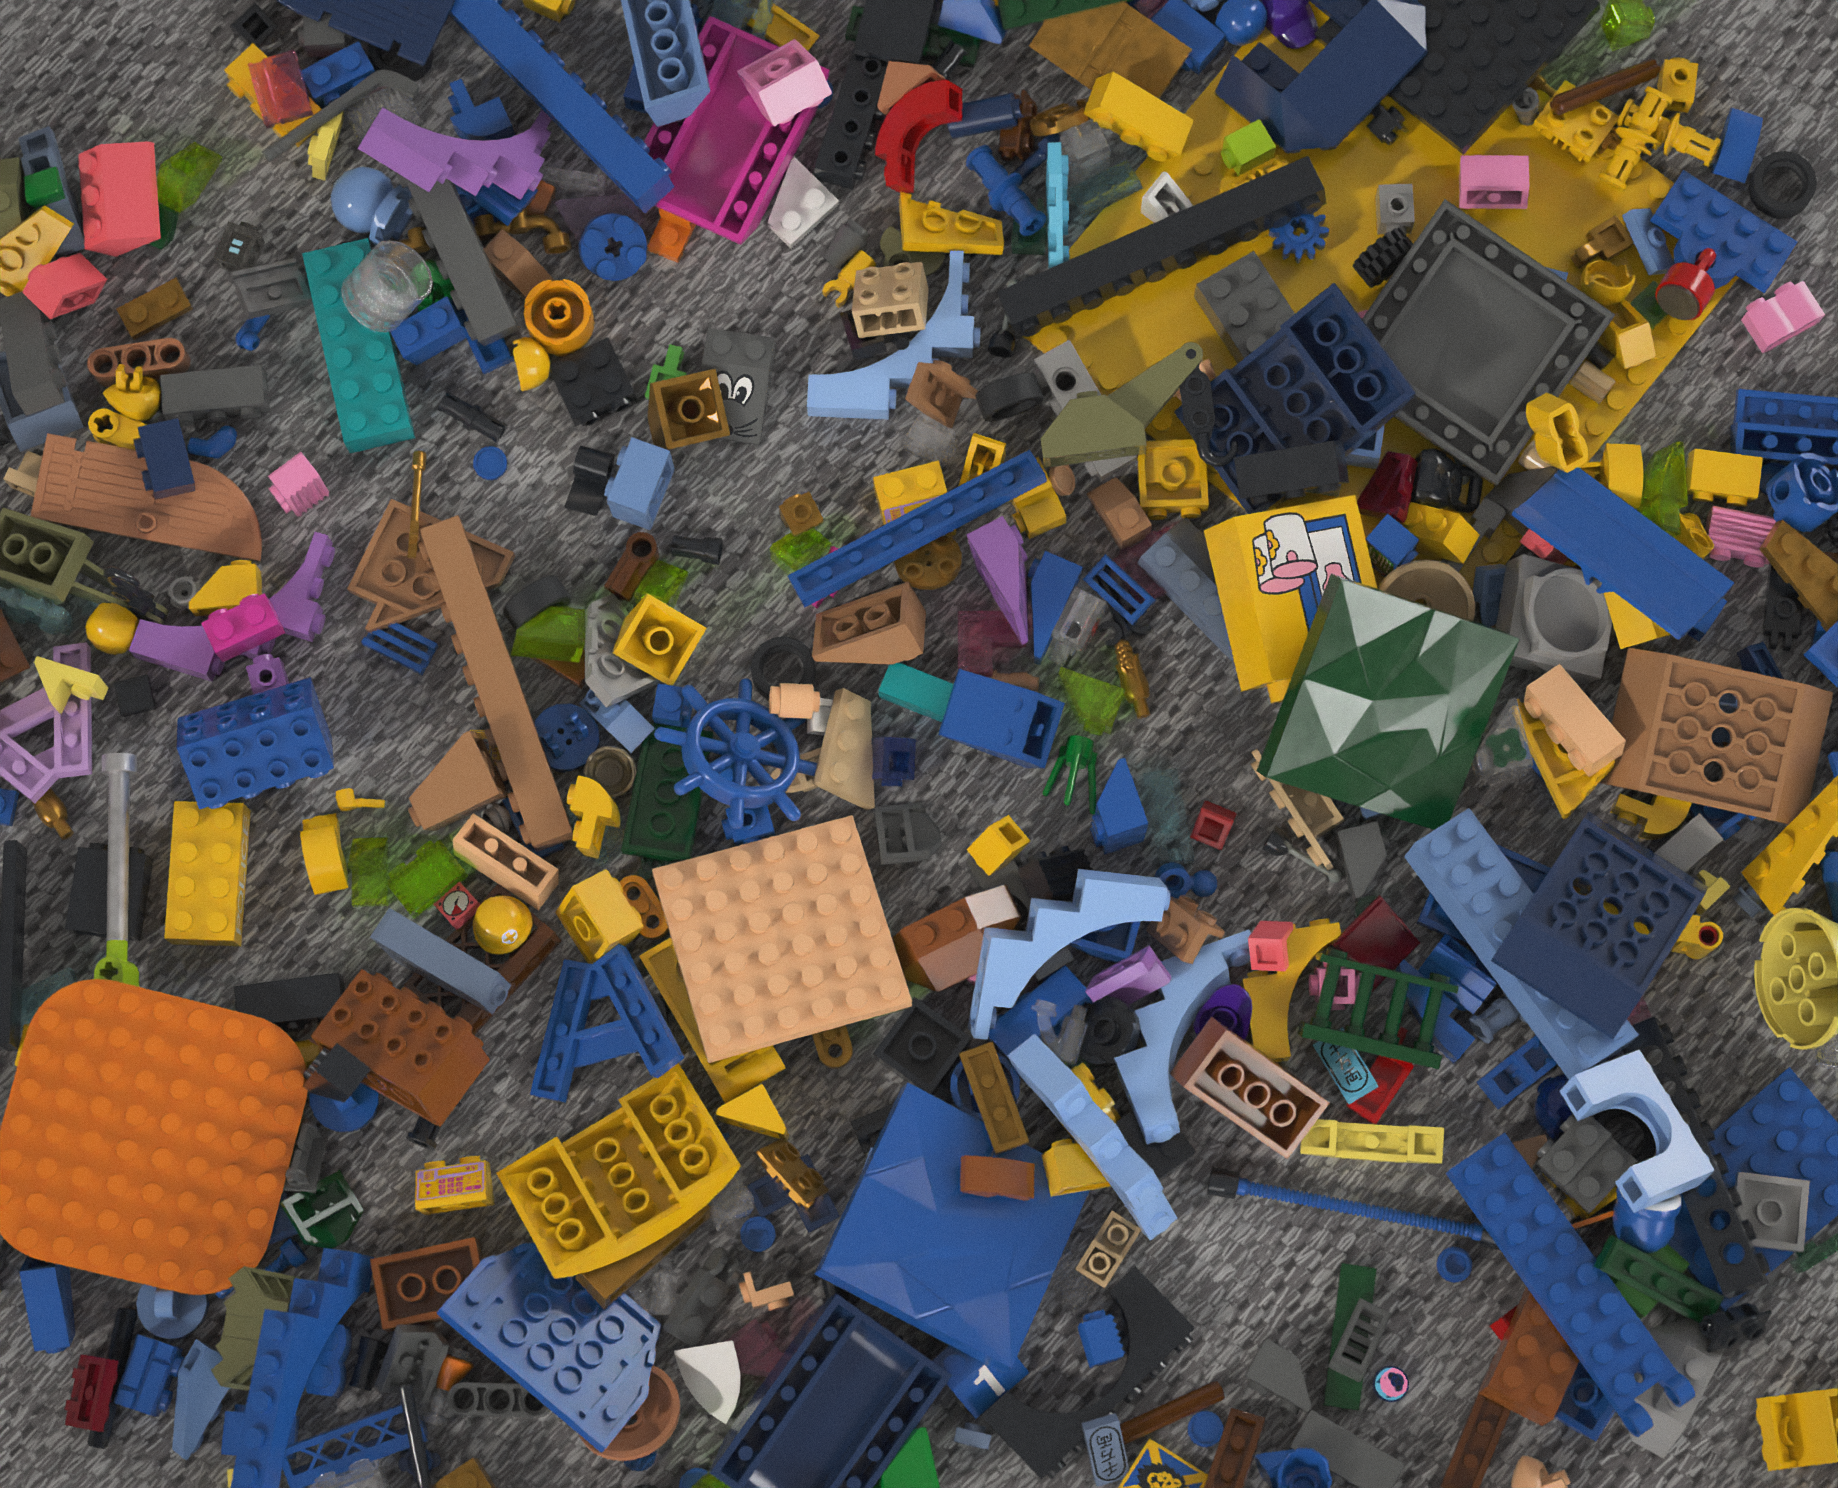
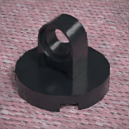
(1110, 1031)

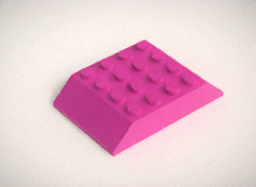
(726, 152)

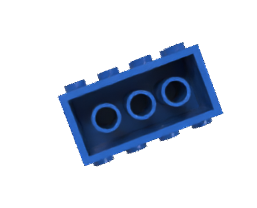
(255, 744)

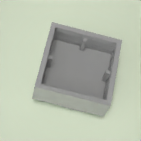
(1554, 618)

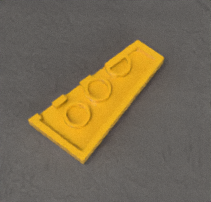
(1789, 856)

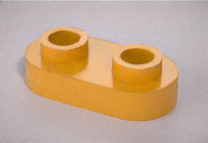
(647, 906)

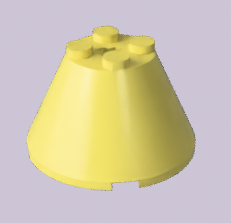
(1799, 977)

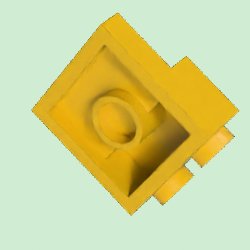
(1172, 479)

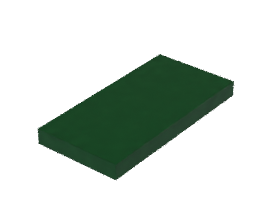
(658, 819)

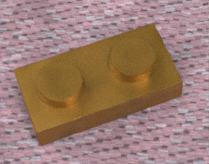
(154, 308)

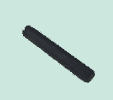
(118, 1351)

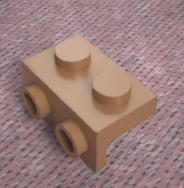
(939, 391)
(1184, 928)

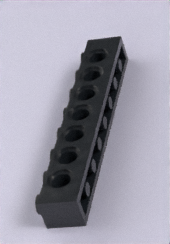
(1752, 1270)

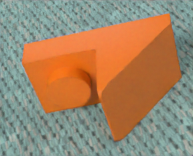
(670, 236)

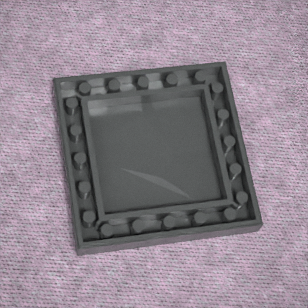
(1480, 338)

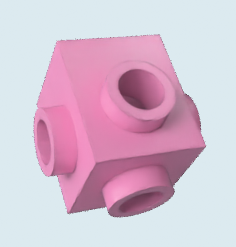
(1345, 990)

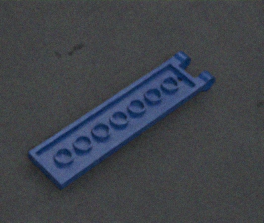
(1565, 1282)

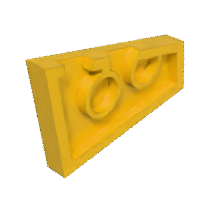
(940, 230)
(29, 245)

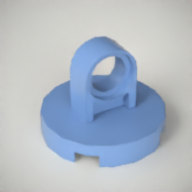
(170, 1312)

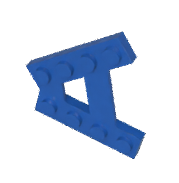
(572, 1046)

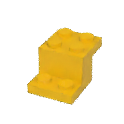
(1799, 1429)

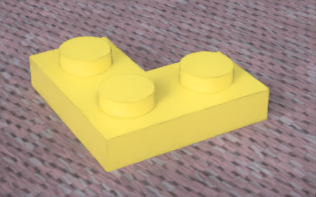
(323, 146)

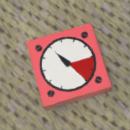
(457, 905)

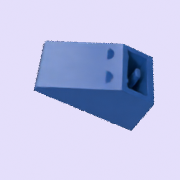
(1001, 719)

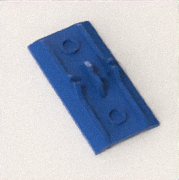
(1624, 551)

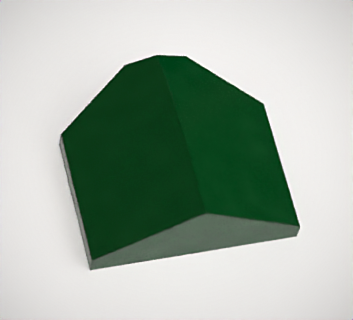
(326, 1215)

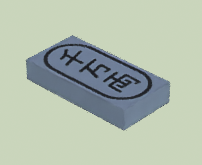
(1105, 1449)

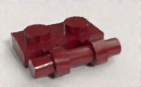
(91, 1393)

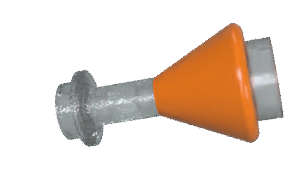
(452, 1371)

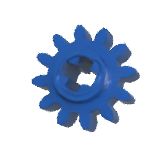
(1305, 242)

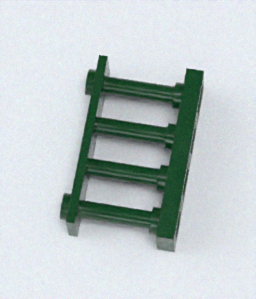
(1354, 1035)

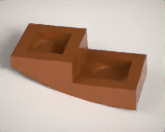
(997, 1176)

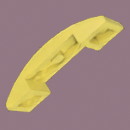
(1374, 1142)

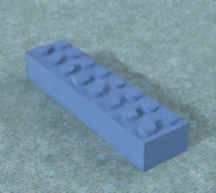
(1484, 902)

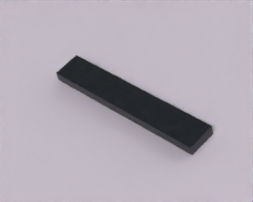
(12, 943)

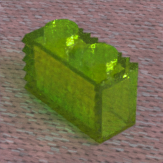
(425, 877)

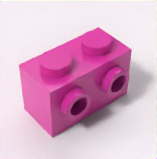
(242, 627)

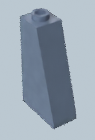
(440, 962)

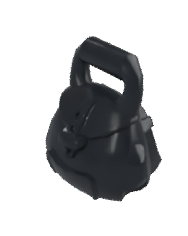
(1440, 482)

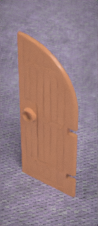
(107, 495)

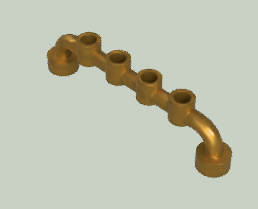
(486, 229)

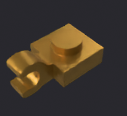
(1604, 240)

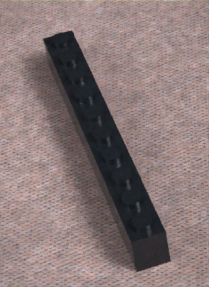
(1162, 247)

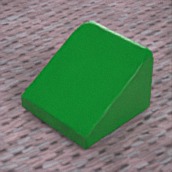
(43, 188)

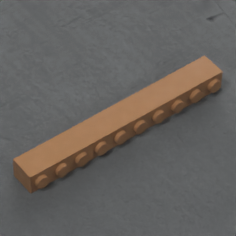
(496, 683)

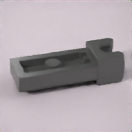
(1485, 522)

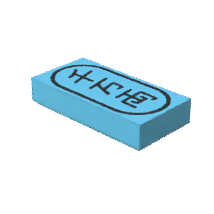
(1346, 1070)

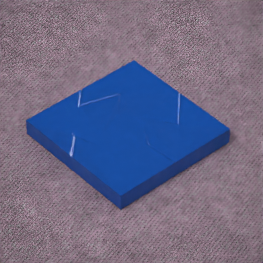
(943, 1256)

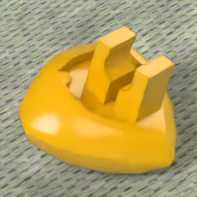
(135, 396)

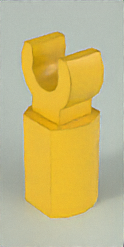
(846, 277)

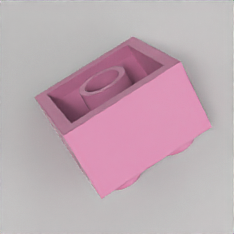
(785, 82)

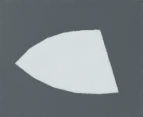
(712, 1376)

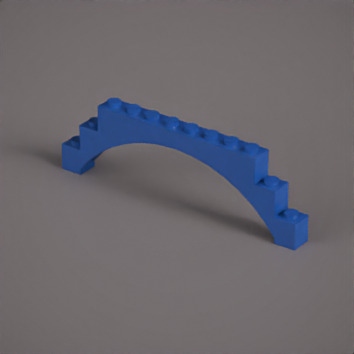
(285, 1359)

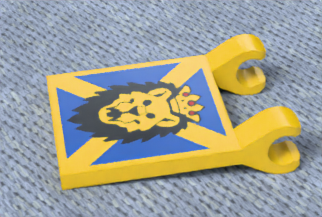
(1162, 1469)

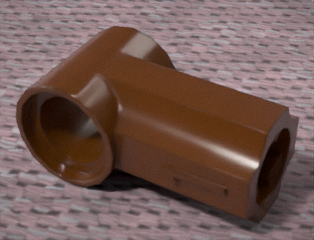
(631, 568)

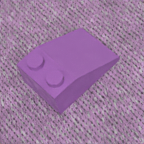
(1001, 566)

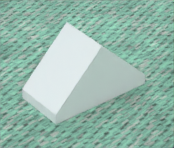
(1163, 199)

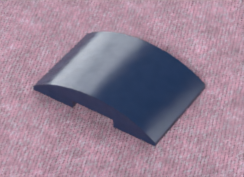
(1304, 387)

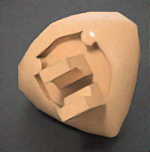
(1533, 1474)

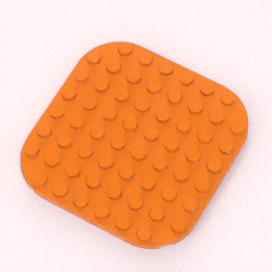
(148, 1136)

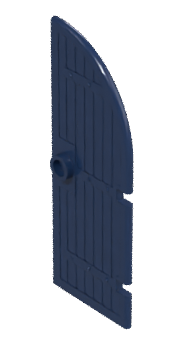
(383, 22)

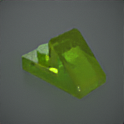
(369, 871)

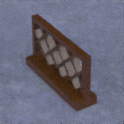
(515, 969)

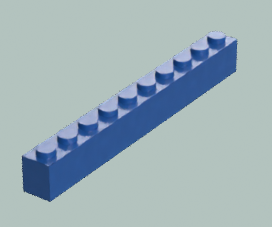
(565, 100)

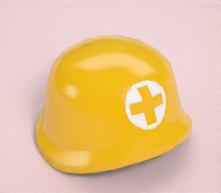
(502, 924)

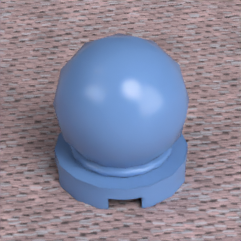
(369, 203)

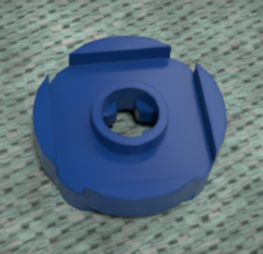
(596, 237)

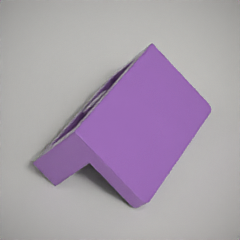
(1130, 978)

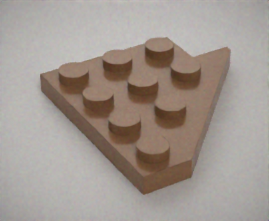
(402, 583)

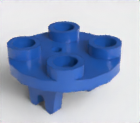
(577, 727)

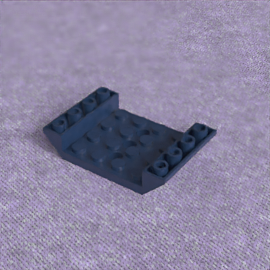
(1581, 952)

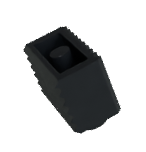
(1053, 875)

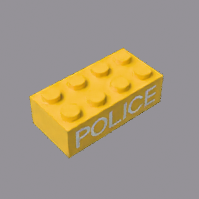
(207, 874)

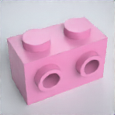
(1493, 182)

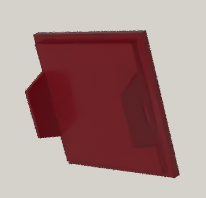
(1377, 939)

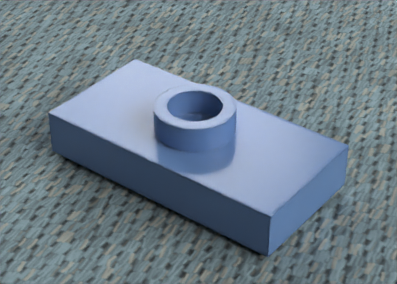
(1648, 241)

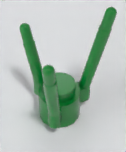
(1077, 754)

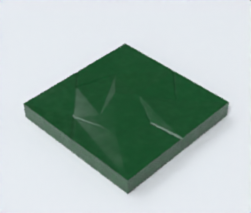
(1387, 704)

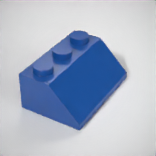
(1118, 813)

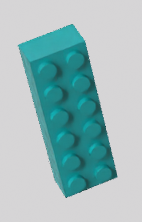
(358, 359)

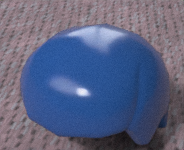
(1242, 21)
(1304, 1470)

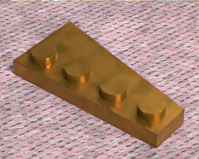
(1806, 569)

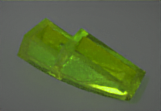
(1665, 488)

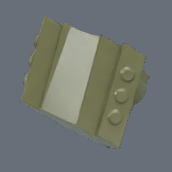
(244, 1316)

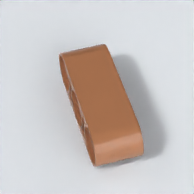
(154, 352)

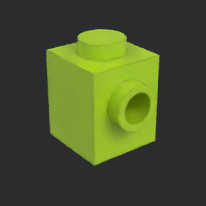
(1248, 148)

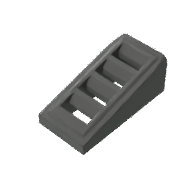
(1346, 1366)

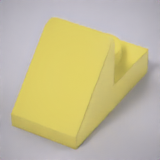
(63, 680)

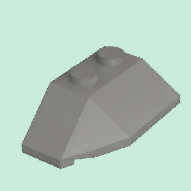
(1688, 1353)

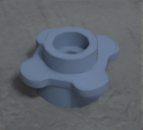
(1749, 901)

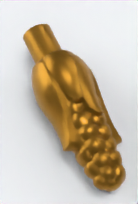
(1132, 678)
(53, 814)

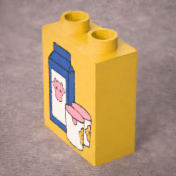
(1273, 577)

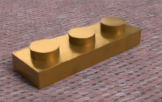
(994, 1098)

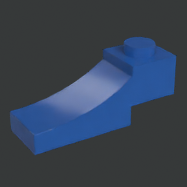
(1516, 1072)

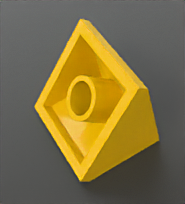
(657, 639)
(754, 1113)

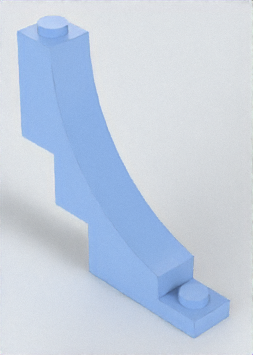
(1014, 956)
(1162, 1029)

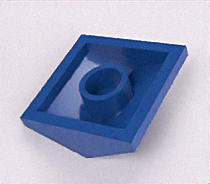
(1584, 1405)

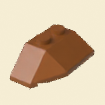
(948, 942)

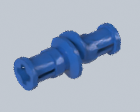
(1005, 190)

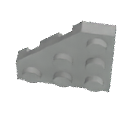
(606, 673)

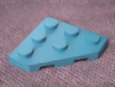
(1057, 204)

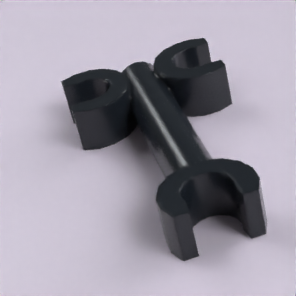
(1121, 626)

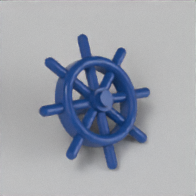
(740, 753)

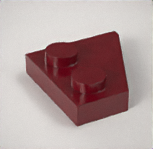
(1389, 488)

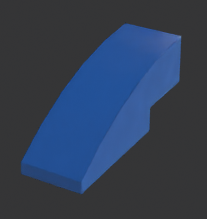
(1448, 1034)

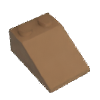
(872, 629)

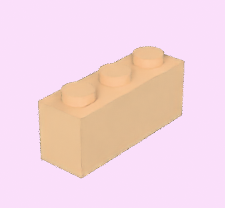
(1573, 720)
(505, 861)

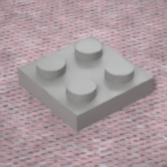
(1775, 1209)

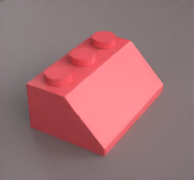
(119, 197)

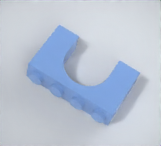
(1632, 1086)

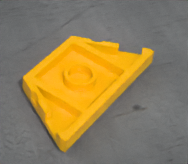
(1564, 781)

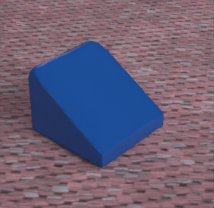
(1268, 1465)

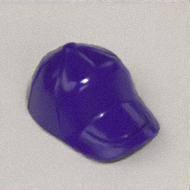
(1291, 22)
(1229, 1006)

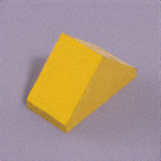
(982, 456)

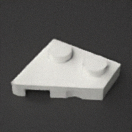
(800, 204)

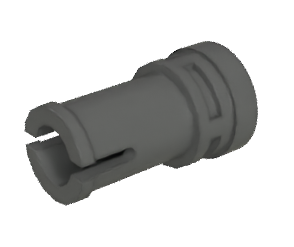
(1526, 106)

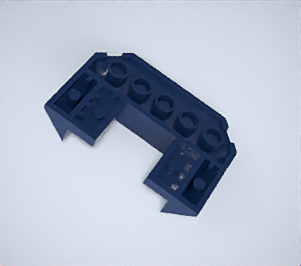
(1339, 85)

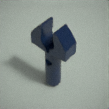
(1037, 157)

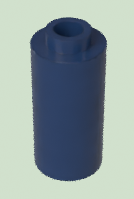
(987, 116)

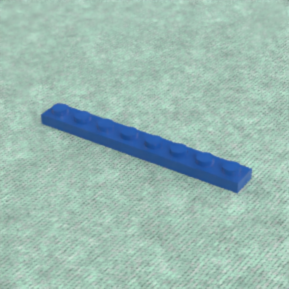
(917, 528)

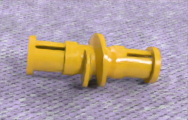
(1675, 135)
(1635, 138)

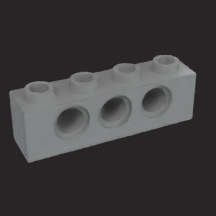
(1065, 361)

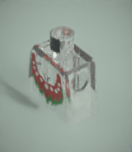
(1082, 611)

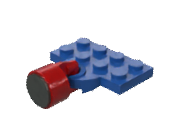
(1713, 246)

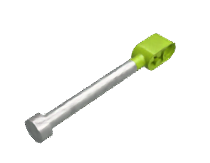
(119, 769)

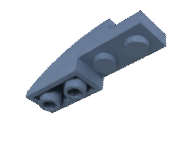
(41, 153)

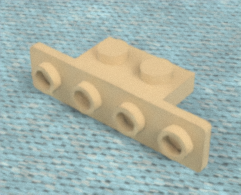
(1311, 813)

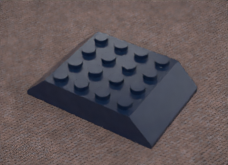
(831, 1406)

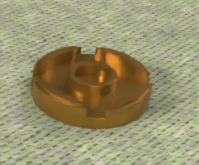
(1059, 118)

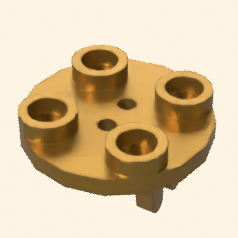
(943, 557)

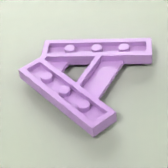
(72, 734)

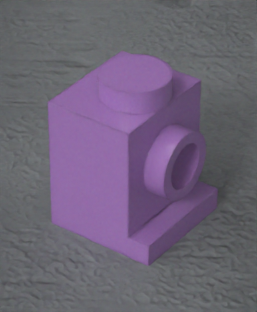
(265, 665)

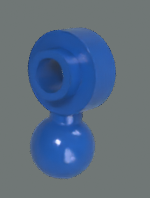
(1202, 883)

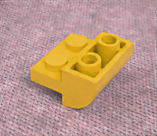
(596, 810)

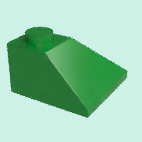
(912, 1465)

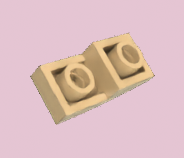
(1108, 1249)

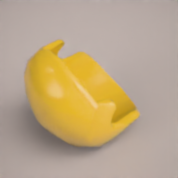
(1606, 282)
(531, 363)
(111, 628)

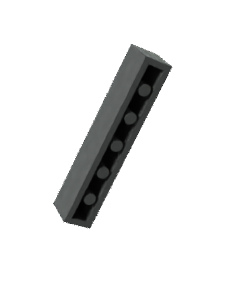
(462, 261)

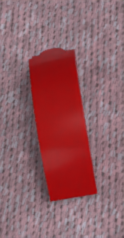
(909, 122)

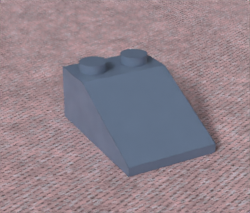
(33, 429)

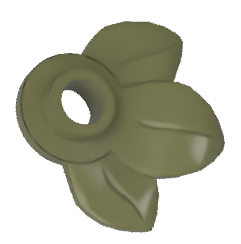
(892, 250)

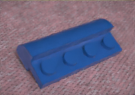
(1784, 425)

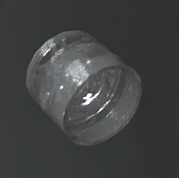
(387, 286)

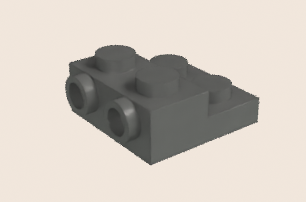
(1584, 1161)

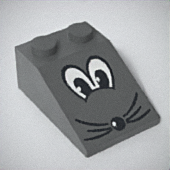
(744, 376)

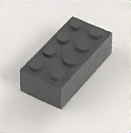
(1243, 305)

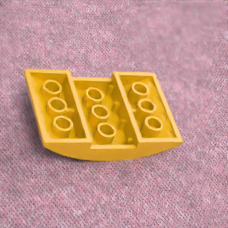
(621, 1178)

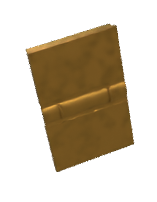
(1111, 41)

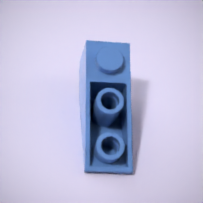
(196, 1398)

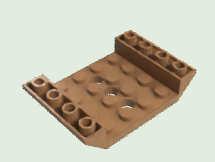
(1668, 717)

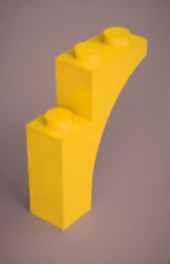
(1273, 992)

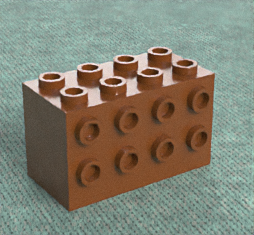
(411, 1047)

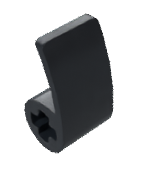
(591, 473)

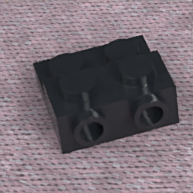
(592, 383)

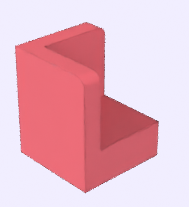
(1269, 945)

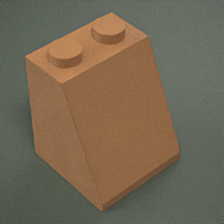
(457, 785)

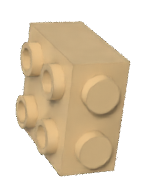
(890, 299)

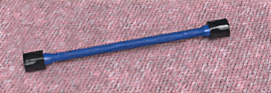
(1229, 1184)

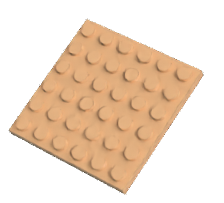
(781, 938)

